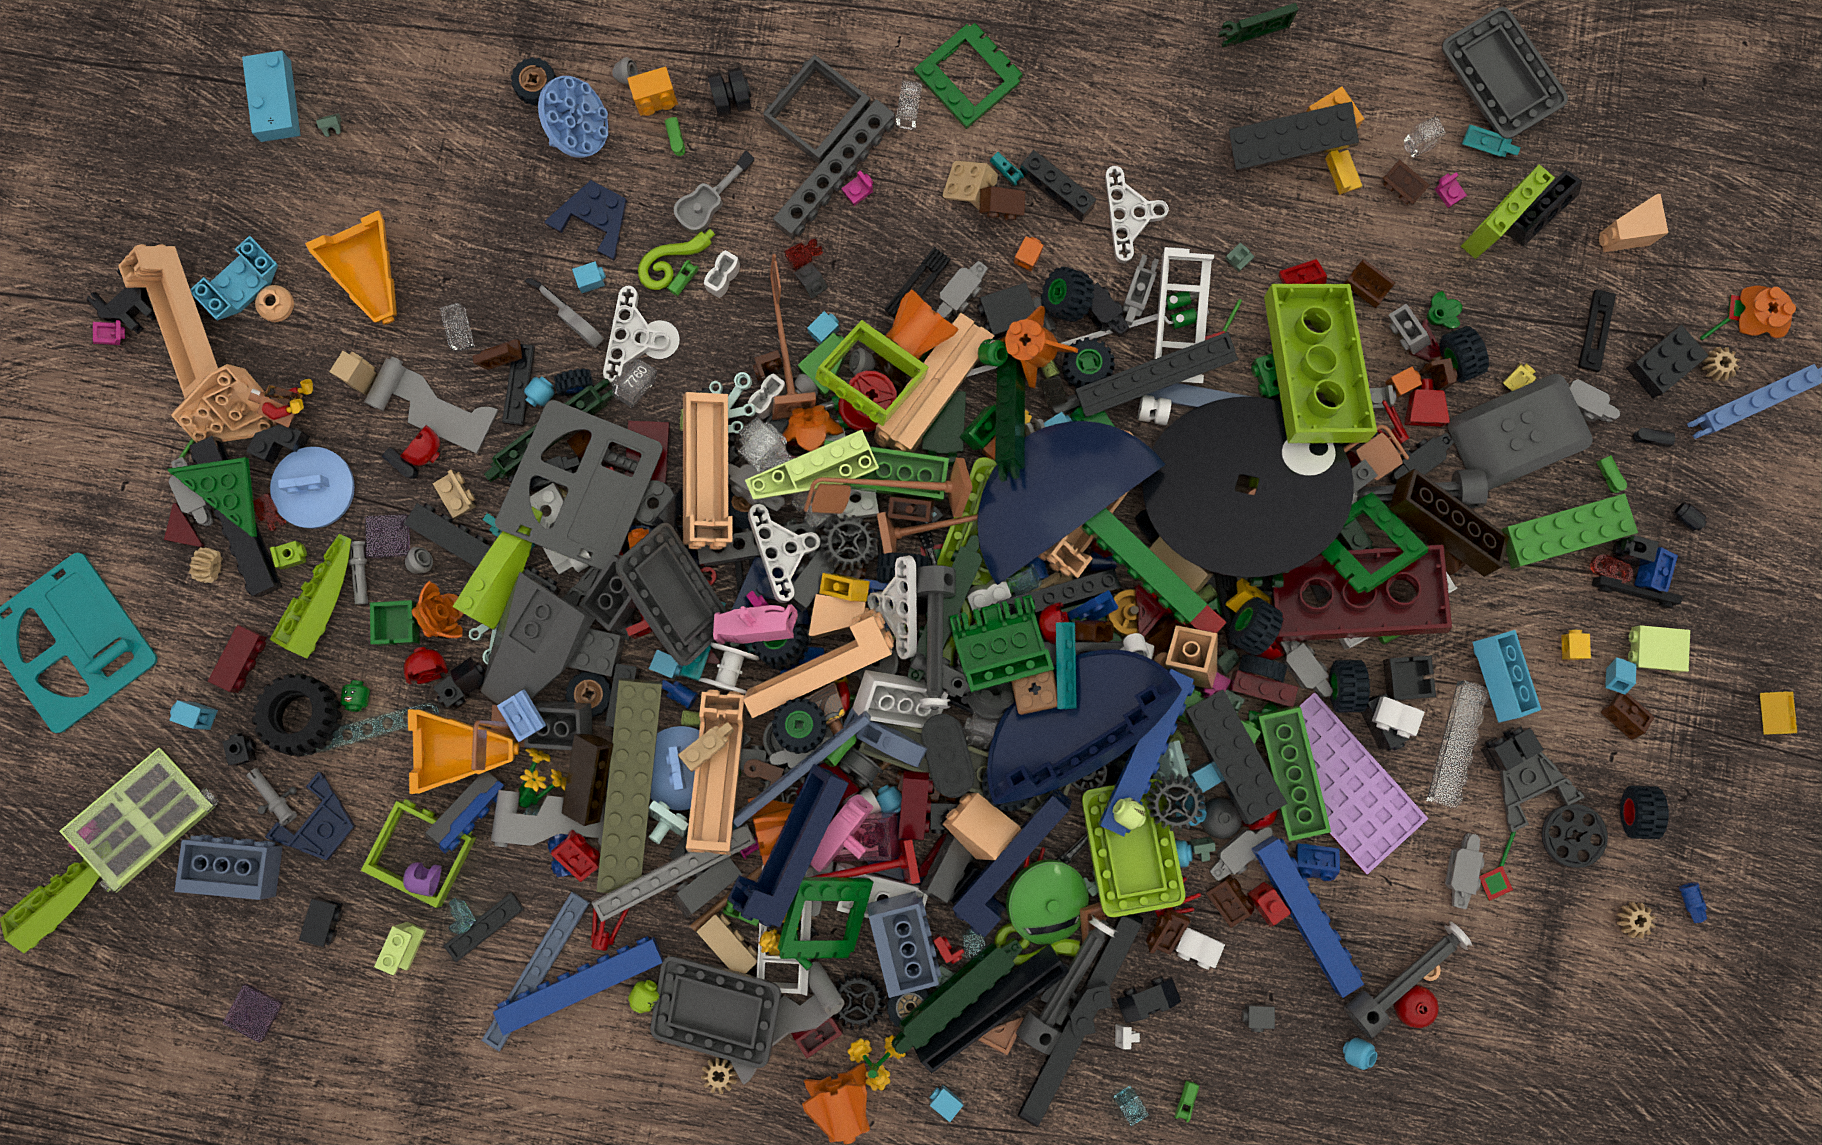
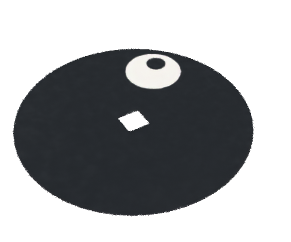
(1297, 503)

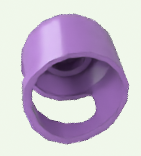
(422, 880)

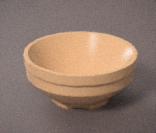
(280, 309)

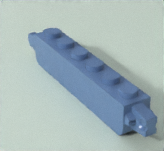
(1757, 400)

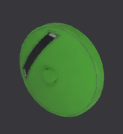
(1046, 901)

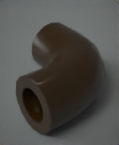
(891, 371)

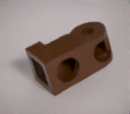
(758, 768)

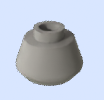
(624, 69)
(861, 361)
(804, 384)
(418, 560)

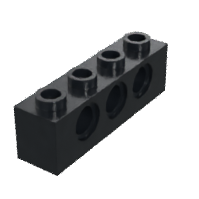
(1057, 185)
(1545, 207)

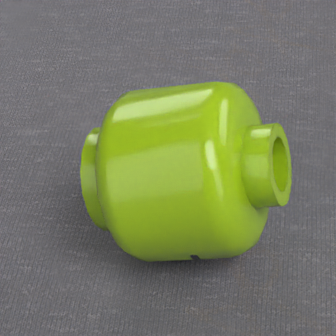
(643, 996)

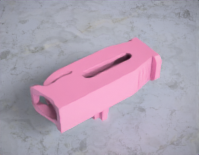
(754, 624)
(841, 832)

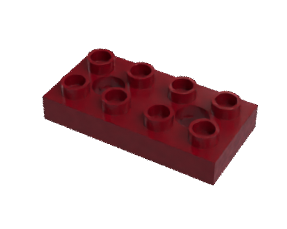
(1364, 613)

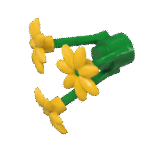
(533, 782)

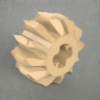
(1727, 361)
(205, 565)
(1632, 913)
(719, 1082)

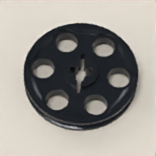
(1582, 841)

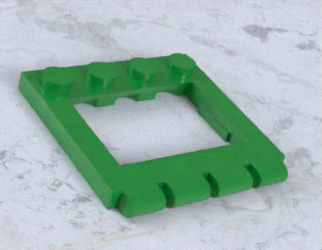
(947, 91)
(1397, 532)
(825, 890)

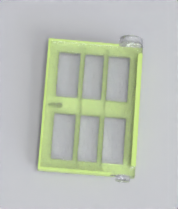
(138, 819)

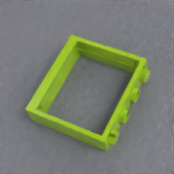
(1507, 211)
(886, 349)
(371, 867)

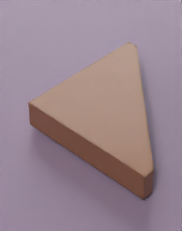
(1085, 916)
(1002, 1035)

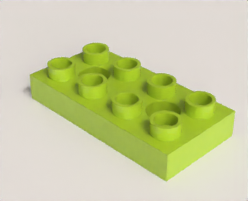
(1319, 363)

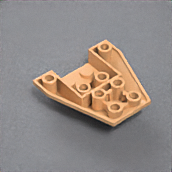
(222, 407)

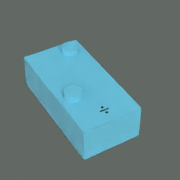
(271, 96)
(1506, 676)

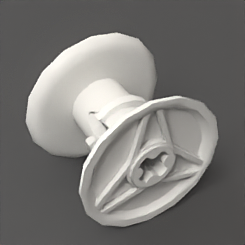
(729, 668)

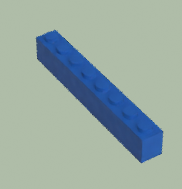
(1145, 755)
(1307, 916)
(577, 986)

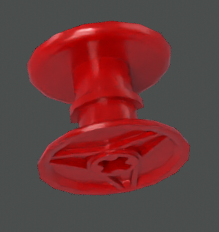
(875, 387)

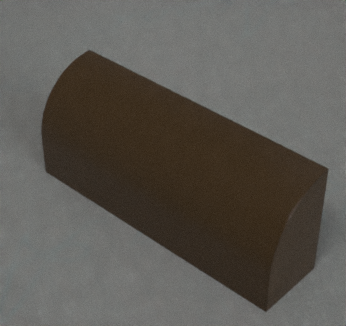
(587, 778)

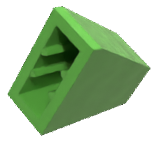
(816, 357)

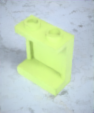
(1660, 648)
(400, 947)

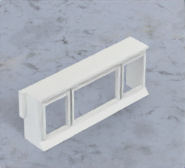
(1203, 289)
(802, 986)

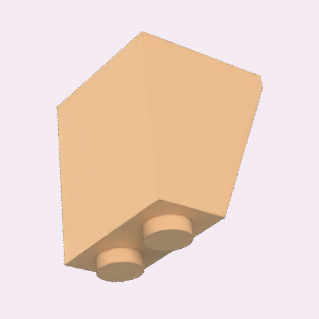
(1636, 228)
(833, 615)
(1194, 655)
(980, 827)

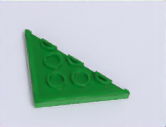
(225, 487)

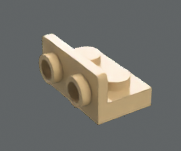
(454, 494)

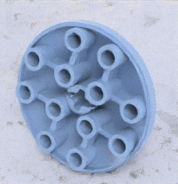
(573, 116)
(312, 487)
(671, 778)

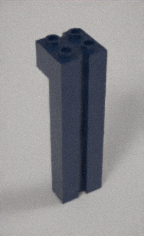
(793, 851)
(977, 903)

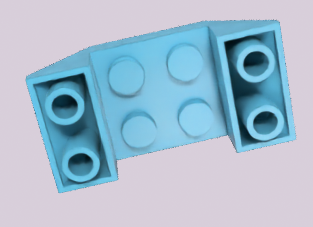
(238, 282)

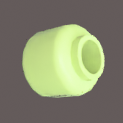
(1129, 813)

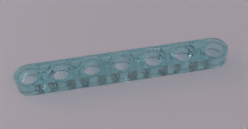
(378, 728)

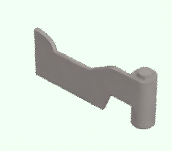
(447, 420)
(530, 829)
(797, 1018)

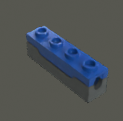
(464, 812)

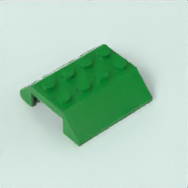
(1000, 645)

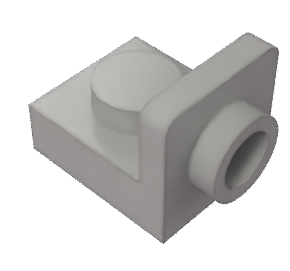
(1381, 394)

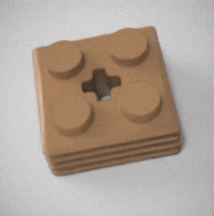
(1029, 702)

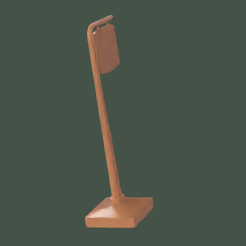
(785, 404)
(1378, 453)
(834, 497)
(890, 534)
(480, 737)

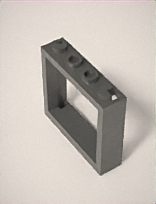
(795, 84)

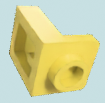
(1520, 377)

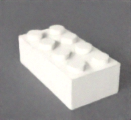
(893, 699)

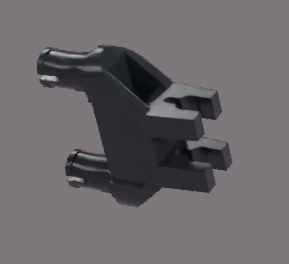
(124, 307)

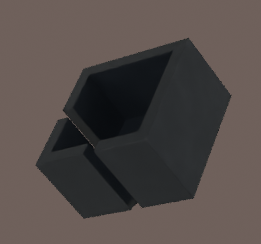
(1405, 678)
(1506, 751)

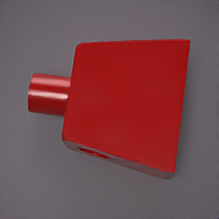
(1427, 406)
(1269, 904)

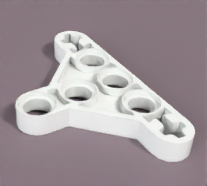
(1128, 203)
(633, 326)
(778, 539)
(898, 616)

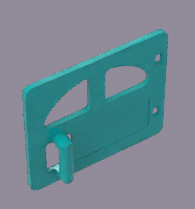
(84, 622)

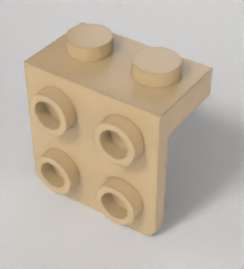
(967, 180)

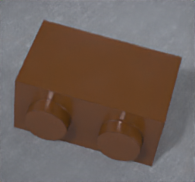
(1002, 202)
(911, 508)

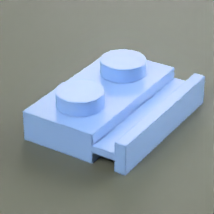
(521, 715)

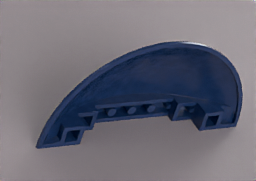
(1065, 481)
(1116, 703)

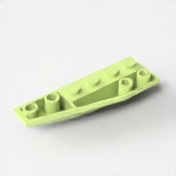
(843, 458)

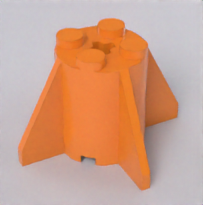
(918, 326)
(1033, 344)
(769, 824)
(839, 1104)

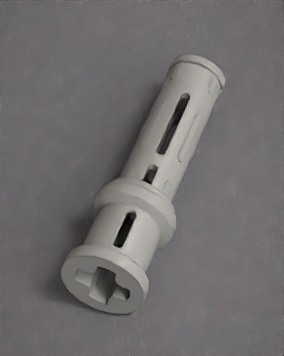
(357, 563)
(276, 803)

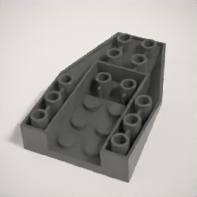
(533, 640)

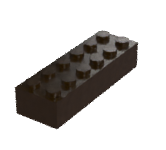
(1449, 522)

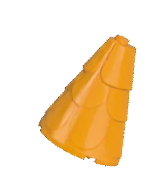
(361, 265)
(445, 750)

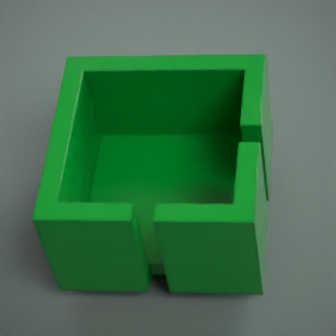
(393, 623)

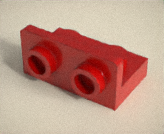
(1305, 273)
(577, 856)
(944, 946)

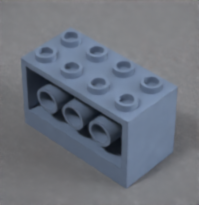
(228, 867)
(904, 944)

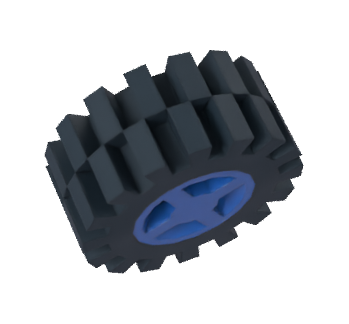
(572, 381)

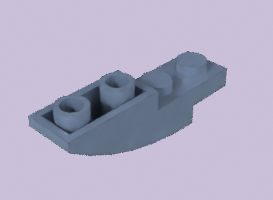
(889, 741)

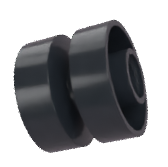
(734, 91)

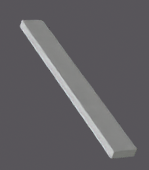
(666, 876)

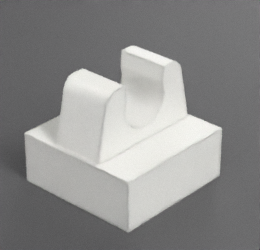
(1125, 1036)

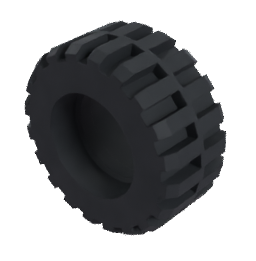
(273, 704)

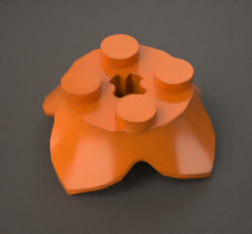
(1757, 318)
(810, 427)
(437, 614)

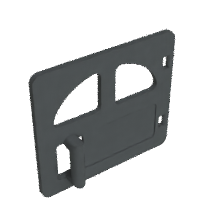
(598, 499)

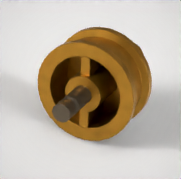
(1125, 617)

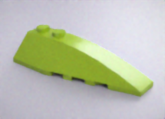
(495, 577)
(308, 615)
(47, 906)

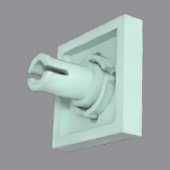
(1172, 762)
(667, 820)

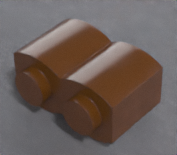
(1093, 631)

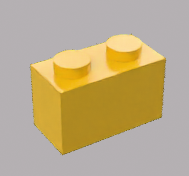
(844, 587)

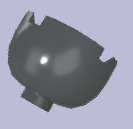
(1221, 818)

